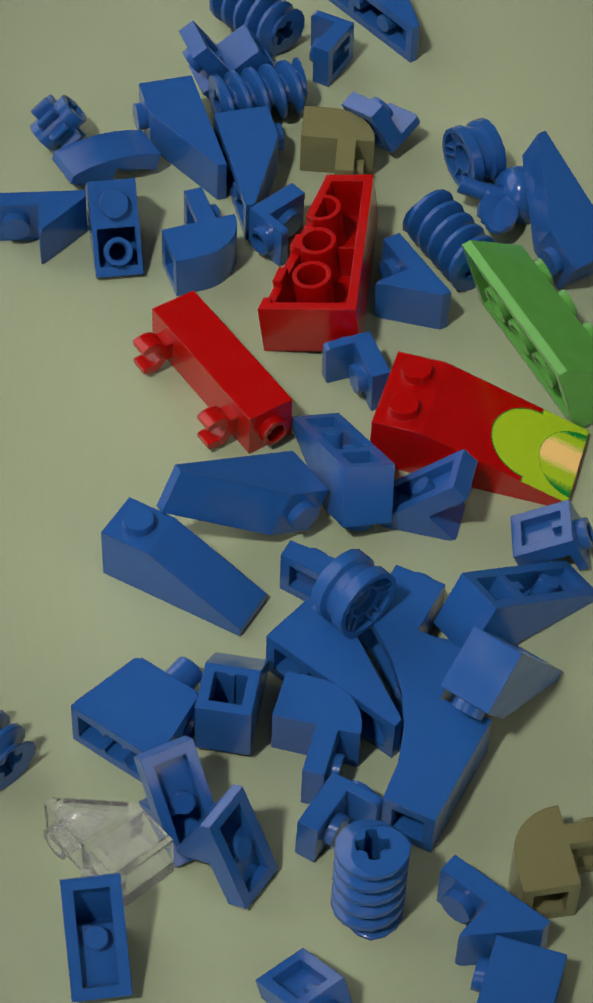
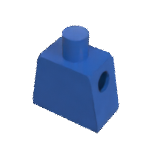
(137, 711)

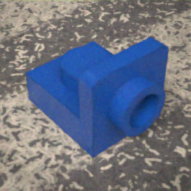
(330, 46)
(389, 122)
(275, 221)
(360, 361)
(551, 534)
(331, 810)
(303, 980)

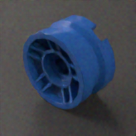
(474, 151)
(353, 592)

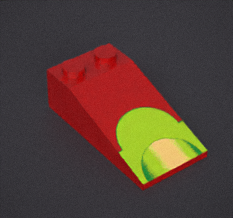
(441, 409)

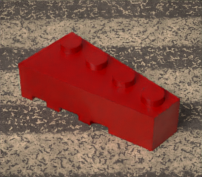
(328, 273)

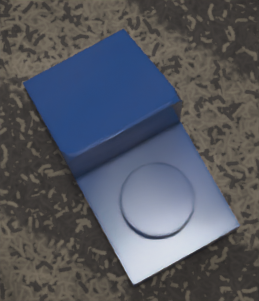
(50, 216)
(409, 288)
(433, 497)
(174, 789)
(233, 846)
(488, 910)
(95, 937)

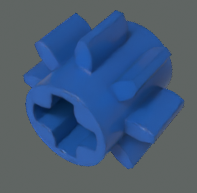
(58, 122)

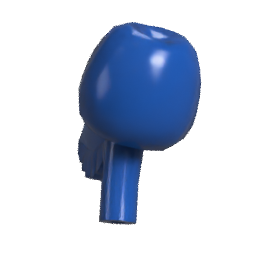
(500, 203)

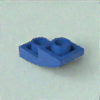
(101, 154)

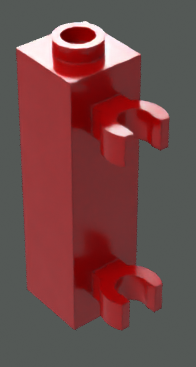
(220, 370)

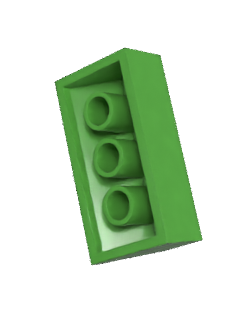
(537, 323)

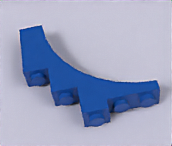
(437, 741)

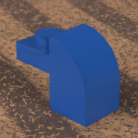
(234, 53)
(202, 249)
(319, 722)

